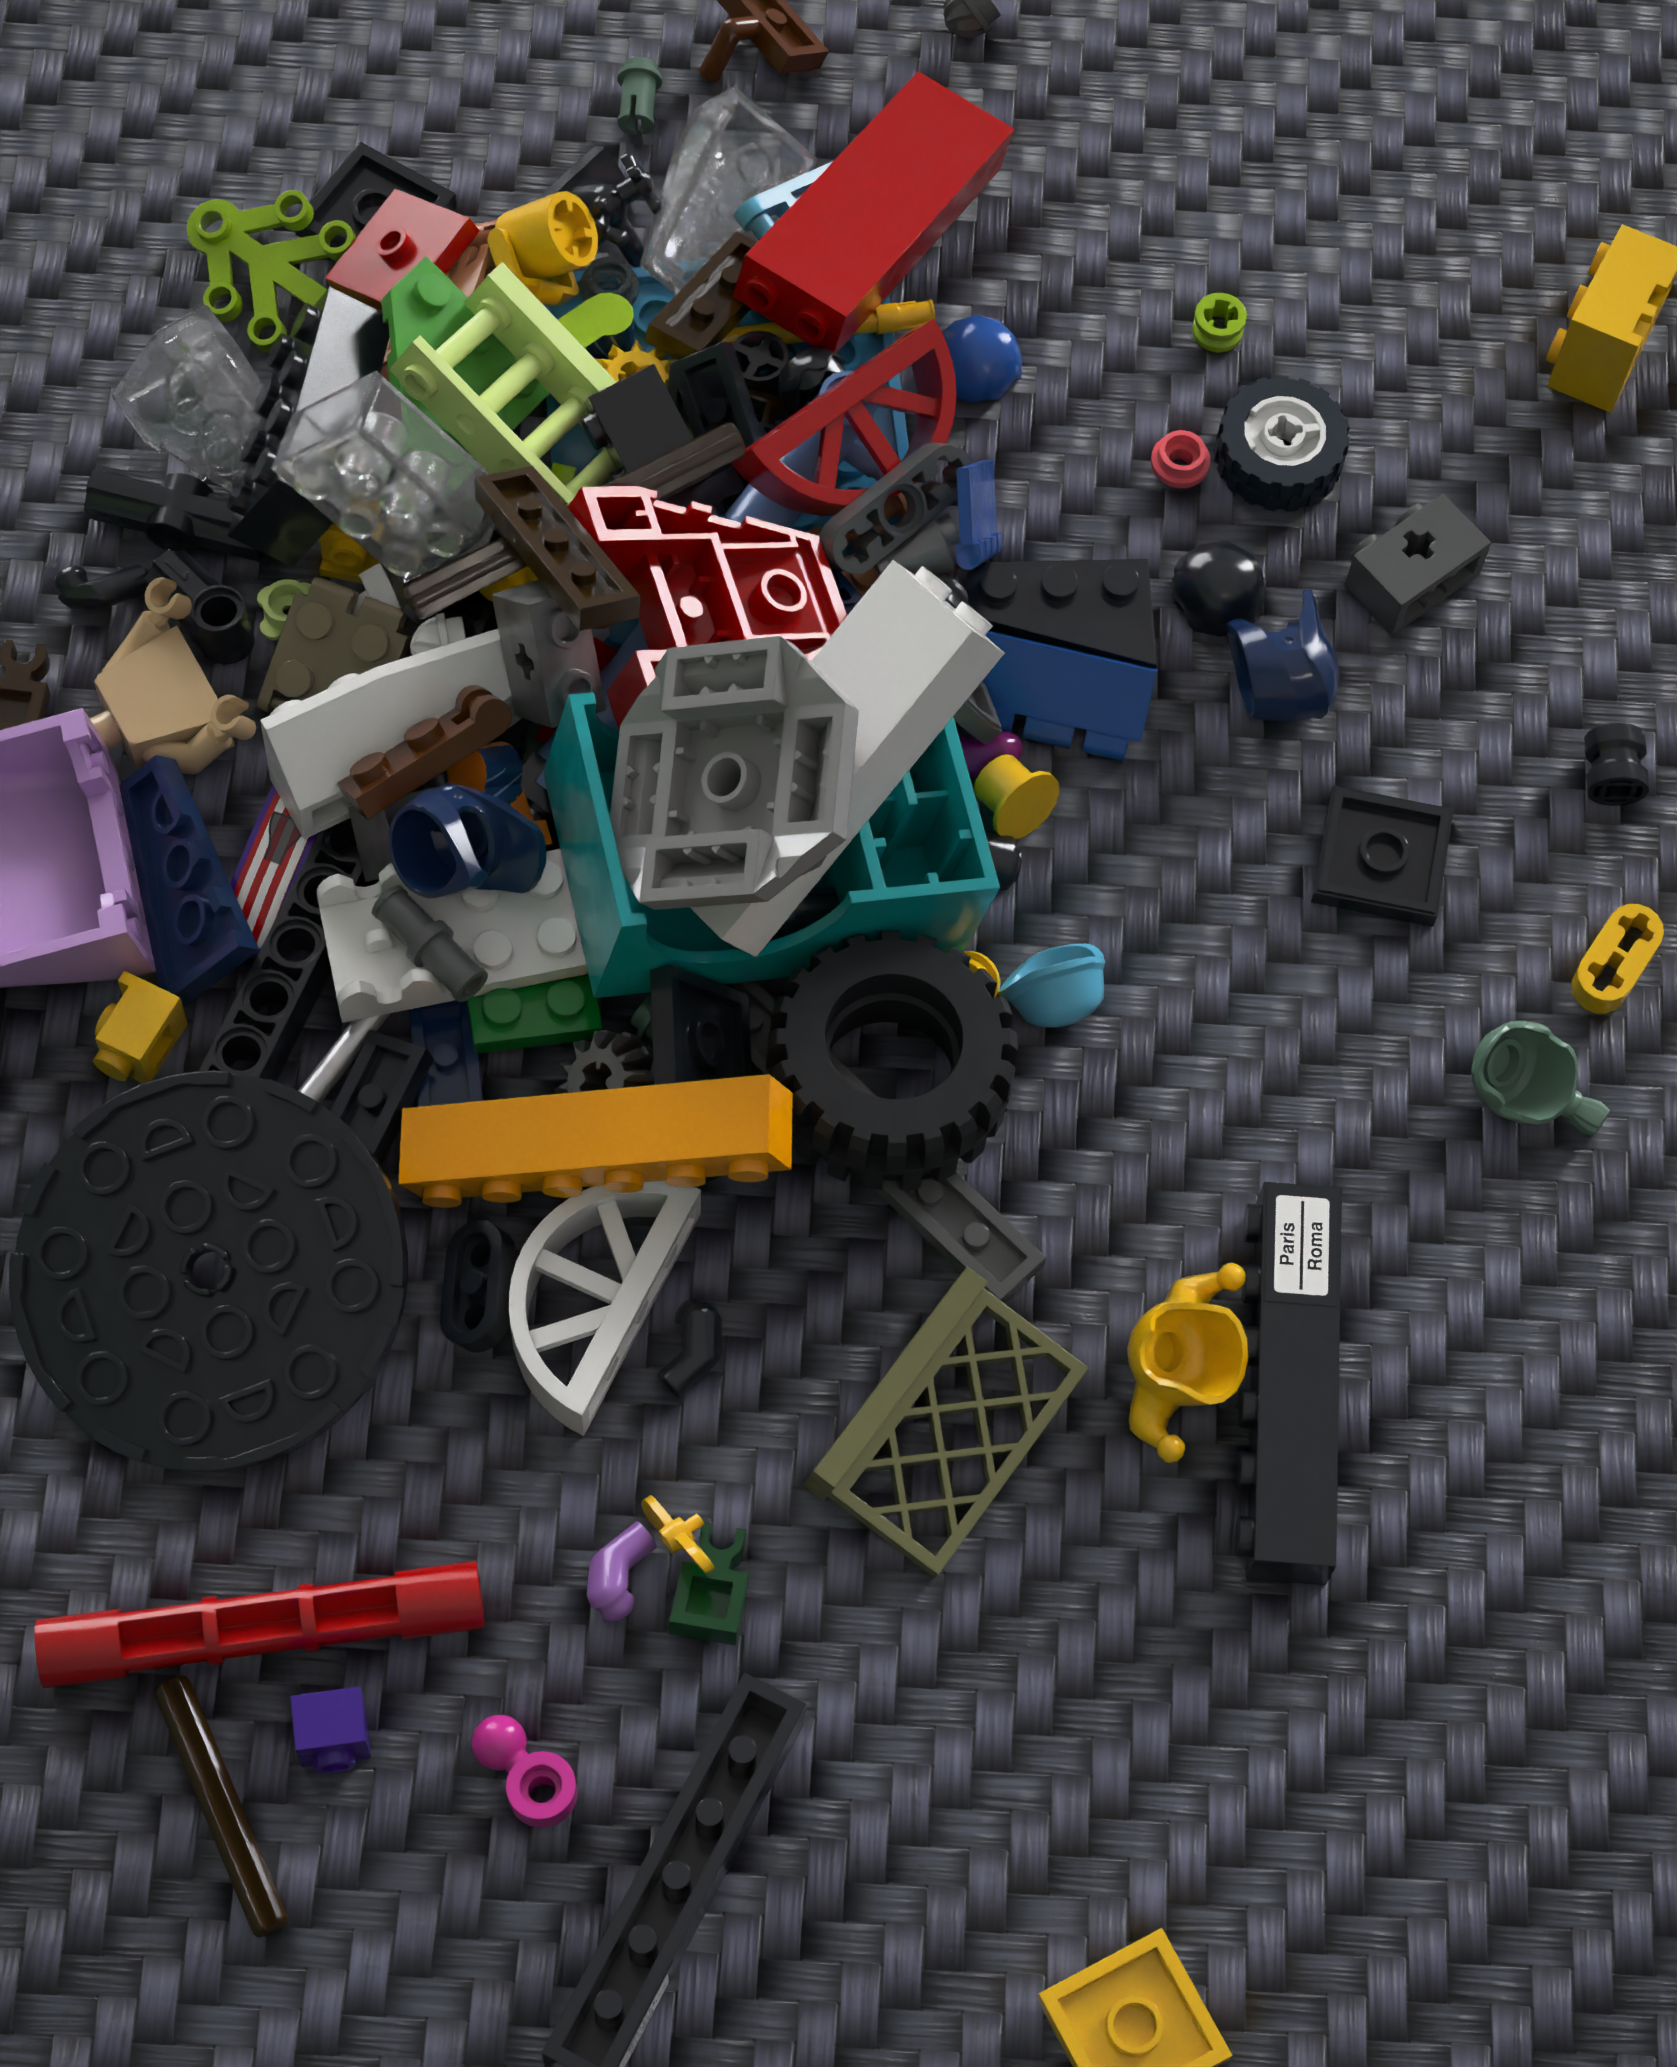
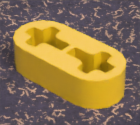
(1606, 951)

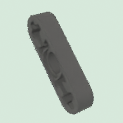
(868, 508)

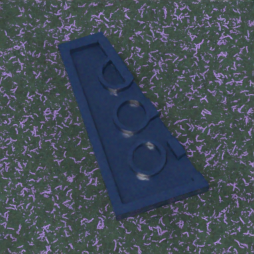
(184, 890)

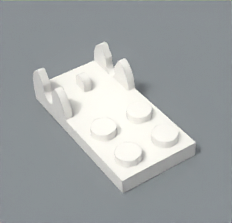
(506, 933)

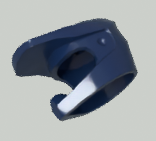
(1285, 672)
(464, 841)

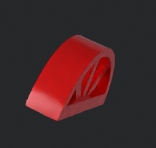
(933, 405)

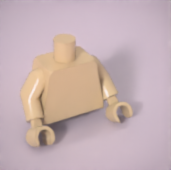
(159, 695)

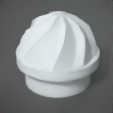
(437, 633)

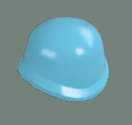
(1057, 985)

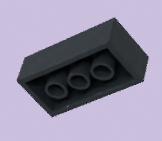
(325, 352)

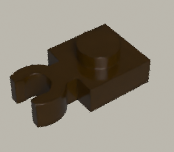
(21, 692)

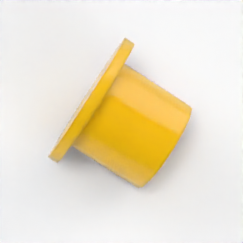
(1016, 795)

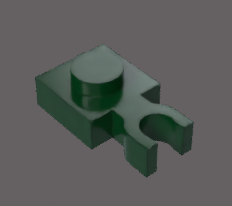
(711, 1603)

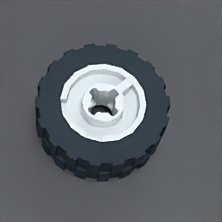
(1255, 456)

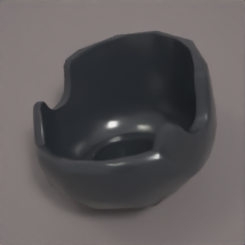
(1217, 586)

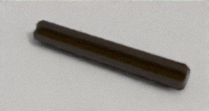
(221, 1807)

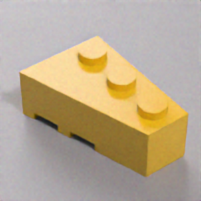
(1612, 317)

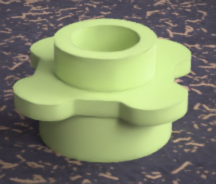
(274, 601)

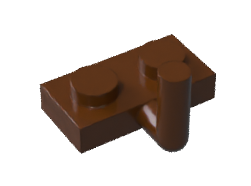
(775, 31)

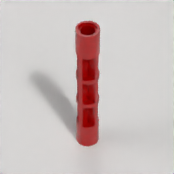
(119, 1642)

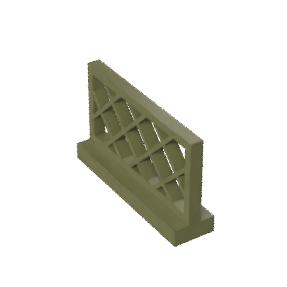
(899, 1390)

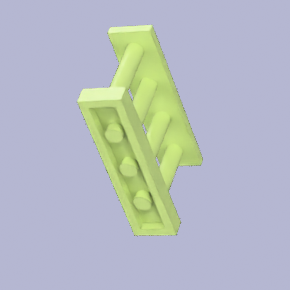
(543, 352)

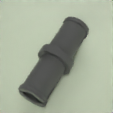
(429, 943)

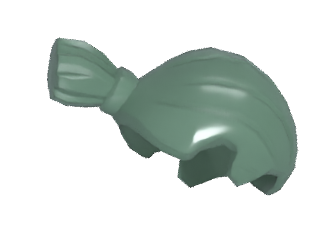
(1532, 1078)

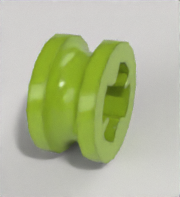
(1222, 306)

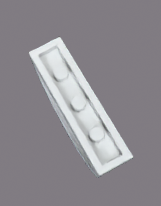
(629, 1302)

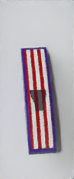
(269, 866)

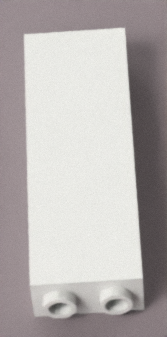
(907, 671)

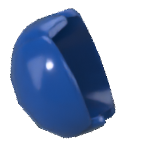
(983, 358)

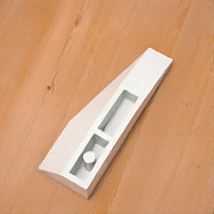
(322, 737)

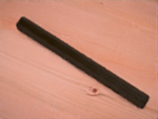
(501, 560)

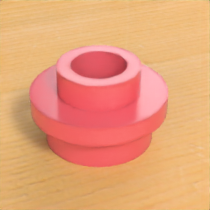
(1180, 446)

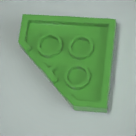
(434, 307)

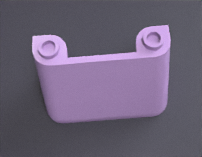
(66, 859)

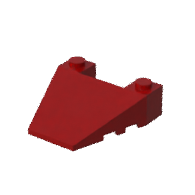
(707, 578)

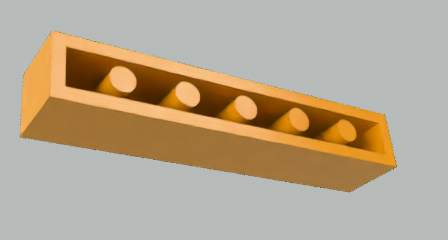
(597, 1140)

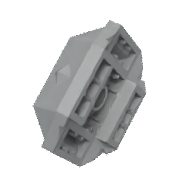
(731, 774)

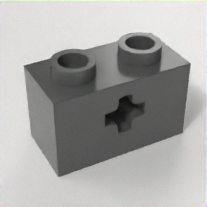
(1416, 563)

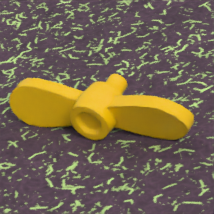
(677, 1533)

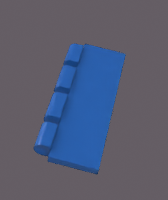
(1067, 691)

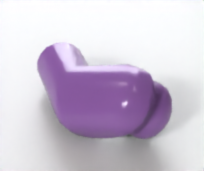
(611, 1568)

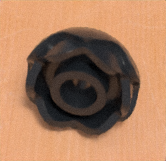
(805, 374)

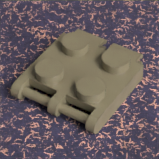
(329, 641)

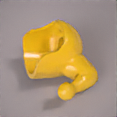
(1185, 1356)

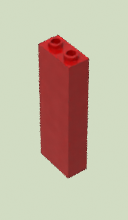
(873, 213)

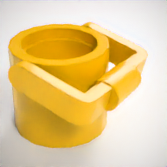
(546, 243)

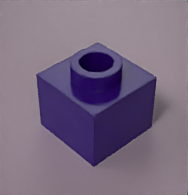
(330, 1729)

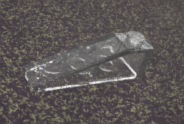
(717, 165)
(193, 397)

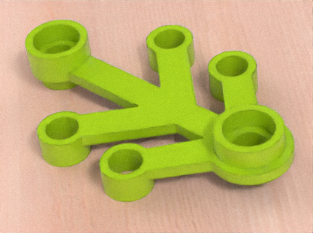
(267, 263)

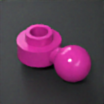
(501, 1745)

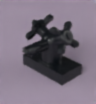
(607, 195)

